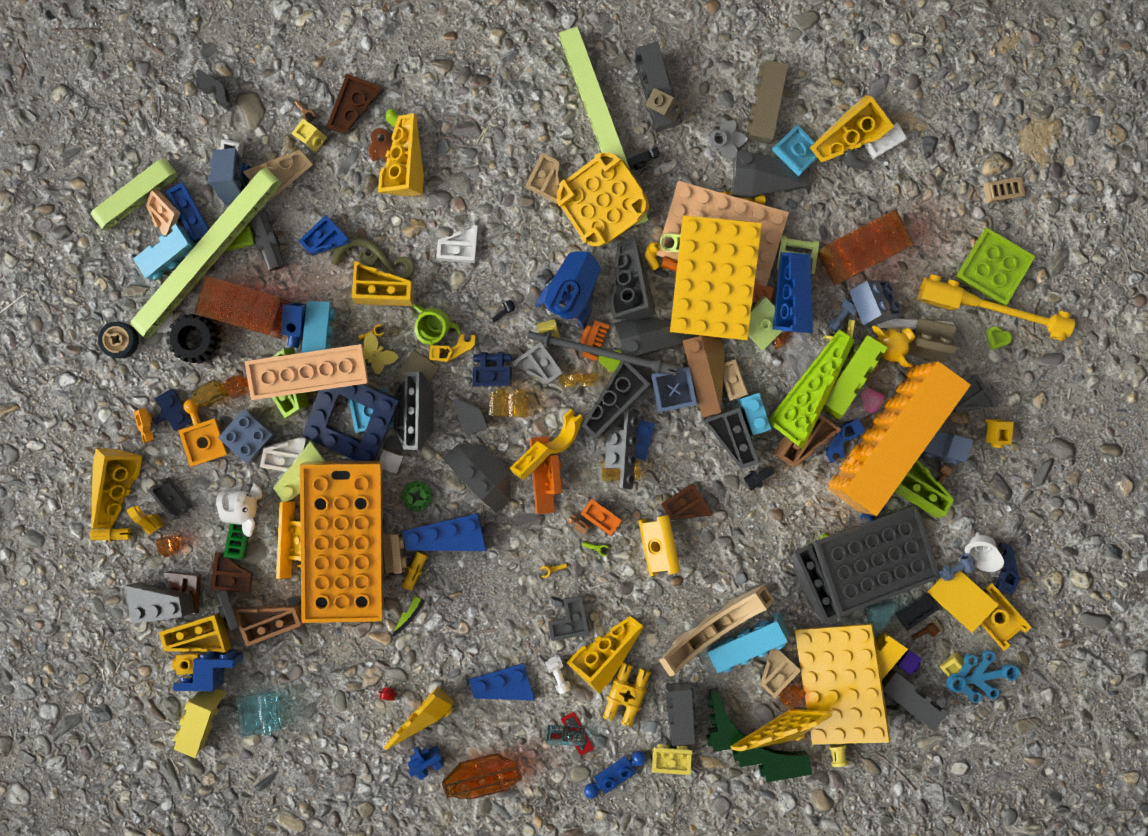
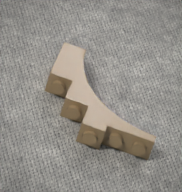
(715, 626)

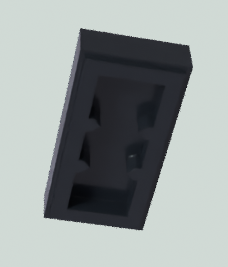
(916, 611)

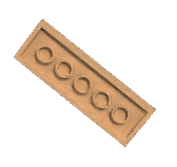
(306, 372)

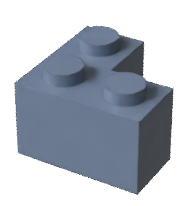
(226, 174)
(949, 448)

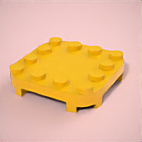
(602, 199)

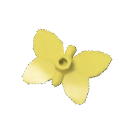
(375, 355)

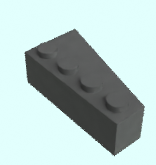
(619, 395)

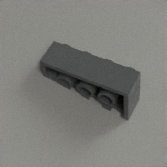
(653, 75)

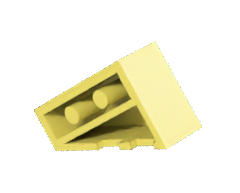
(197, 721)

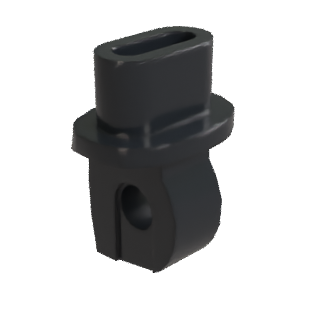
(755, 479)

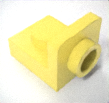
(309, 135)

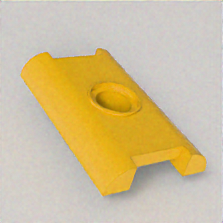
(662, 556)
(1010, 623)

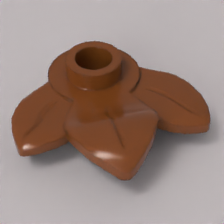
(378, 149)

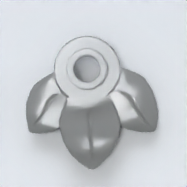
(730, 139)

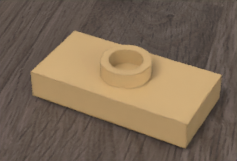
(733, 381)

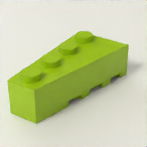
(853, 376)

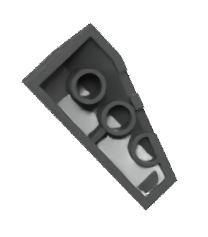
(762, 174)
(631, 290)

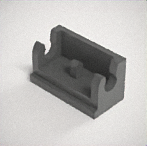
(170, 498)

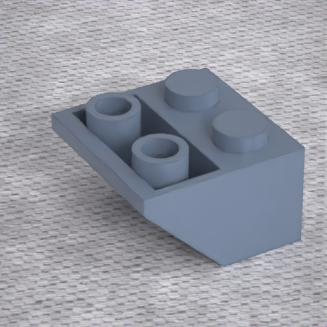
(875, 302)

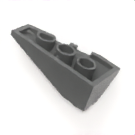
(647, 336)

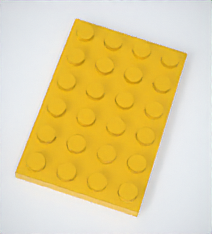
(715, 277)
(845, 679)

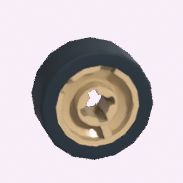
(127, 336)

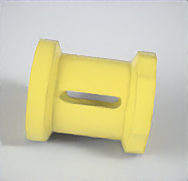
(838, 755)

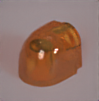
(236, 386)
(169, 545)
(791, 696)

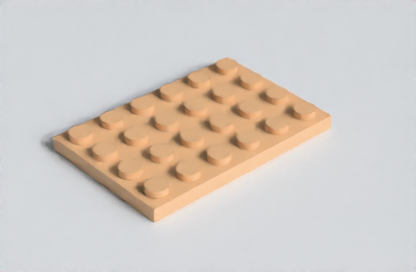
(703, 202)

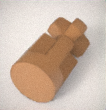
(580, 525)

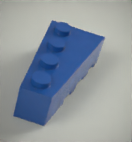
(794, 294)
(454, 534)

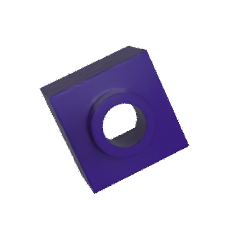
(909, 662)

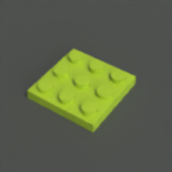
(995, 266)

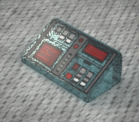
(565, 735)

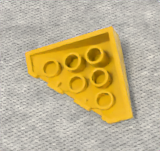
(784, 728)

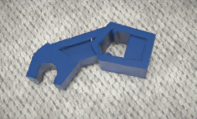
(836, 444)

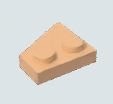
(162, 212)

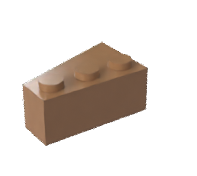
(793, 455)
(266, 621)

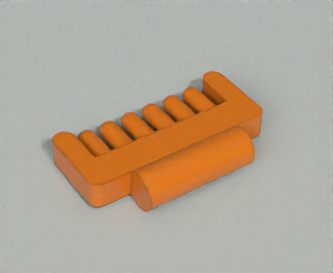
(589, 335)

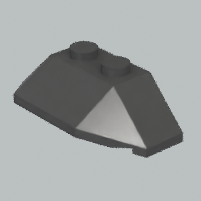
(414, 411)
(481, 474)
(813, 582)

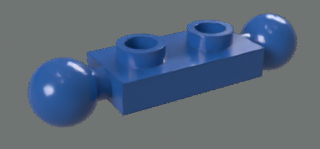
(615, 774)

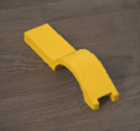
(540, 451)

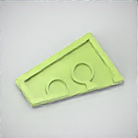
(289, 484)

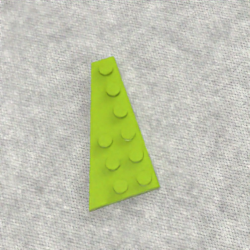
(805, 401)

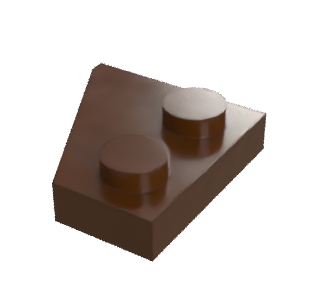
(686, 504)
(230, 575)

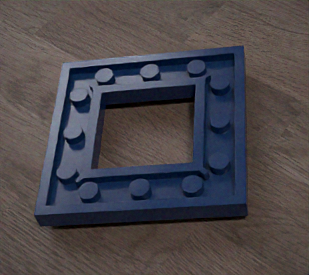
(383, 408)

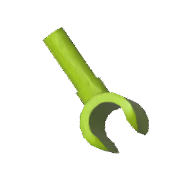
(595, 547)

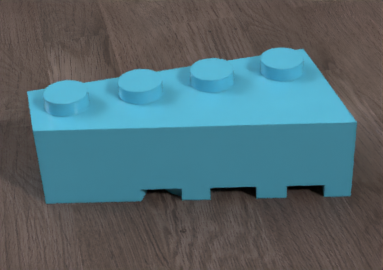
(749, 644)

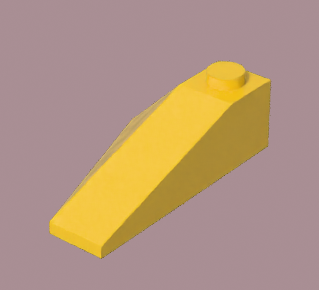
(858, 126)
(404, 167)
(111, 483)
(602, 658)
(429, 712)

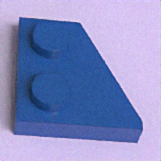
(323, 237)

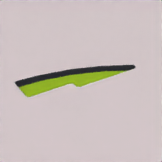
(407, 617)

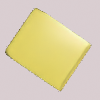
(549, 326)
(952, 664)

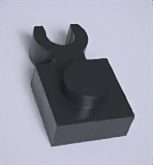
(638, 162)

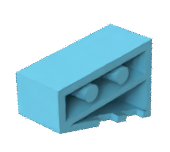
(166, 254)
(318, 326)

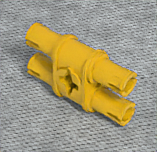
(632, 702)

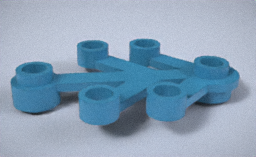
(979, 676)

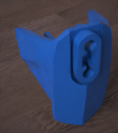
(579, 277)

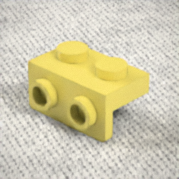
(671, 760)

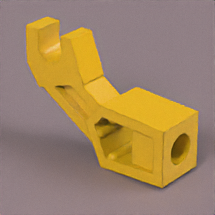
(459, 349)
(149, 523)

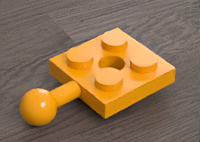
(191, 435)

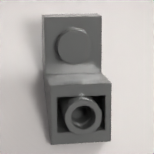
(211, 85)

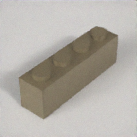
(768, 101)

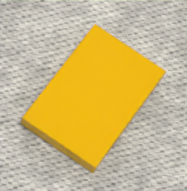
(963, 600)

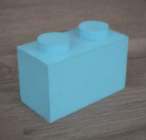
(754, 414)

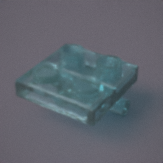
(258, 714)

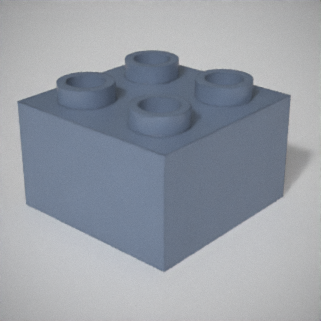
(673, 391)
(247, 436)

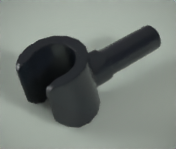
(508, 307)

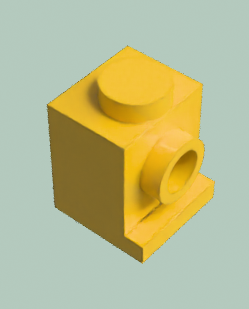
(999, 432)
(179, 662)

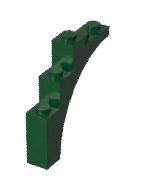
(774, 763)

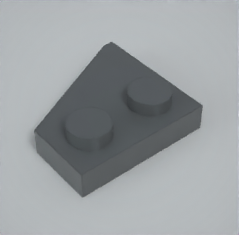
(976, 396)

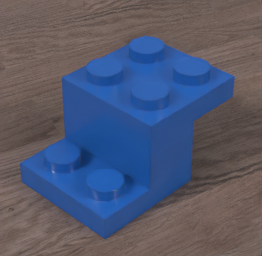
(208, 671)

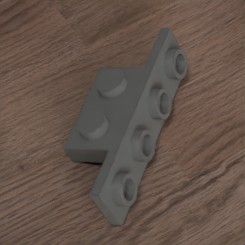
(622, 449)

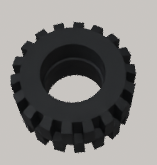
(179, 333)

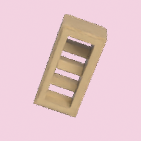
(990, 193)

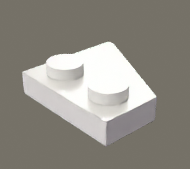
(459, 246)
(282, 454)

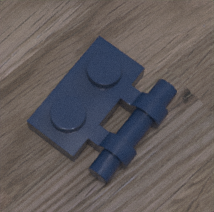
(492, 376)

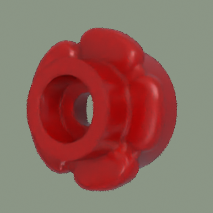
(387, 694)

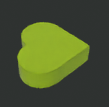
(997, 337)
(610, 364)

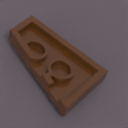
(351, 103)

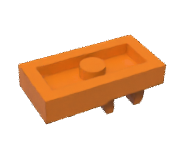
(601, 517)

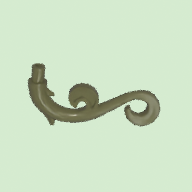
(376, 253)

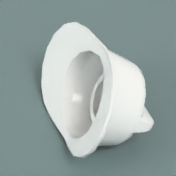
(985, 553)

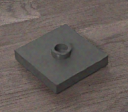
(226, 610)

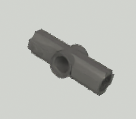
(267, 241)

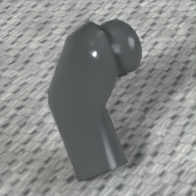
(851, 161)

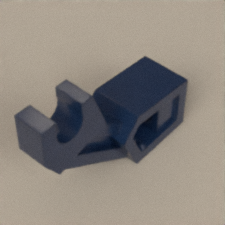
(1009, 568)

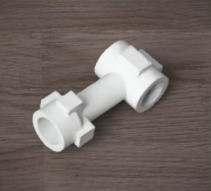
(554, 665)

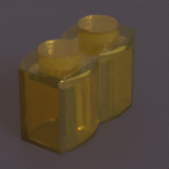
(209, 393)
(508, 404)

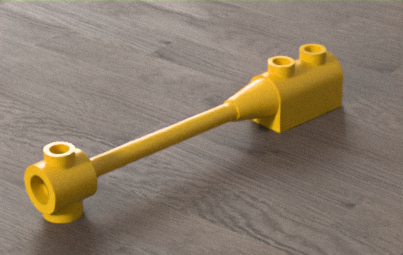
(951, 296)

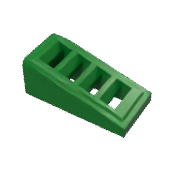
(229, 544)

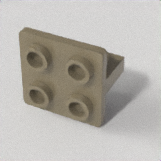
(933, 340)

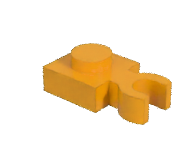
(144, 422)

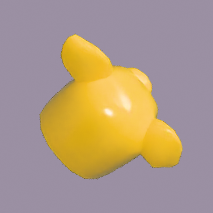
(898, 344)

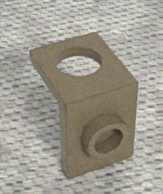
(664, 104)

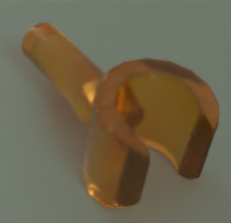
(778, 341)

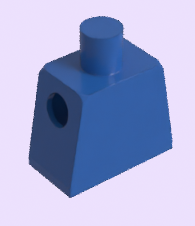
(293, 315)

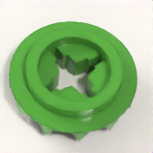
(425, 493)

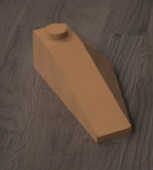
(706, 363)

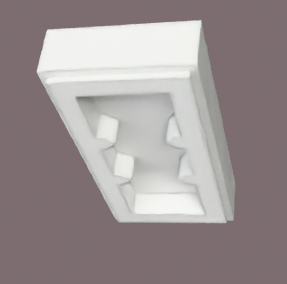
(886, 142)

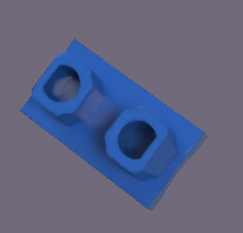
(424, 759)

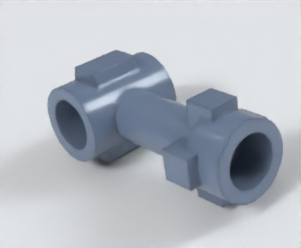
(848, 307)
(966, 564)

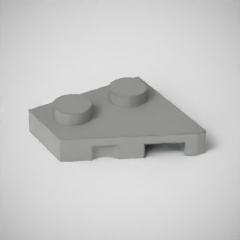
(539, 363)

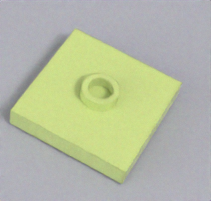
(761, 323)

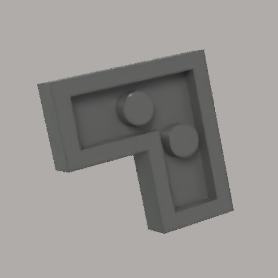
(574, 623)

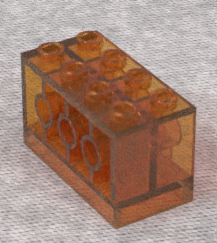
(865, 247)
(241, 306)

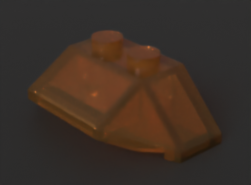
(481, 777)

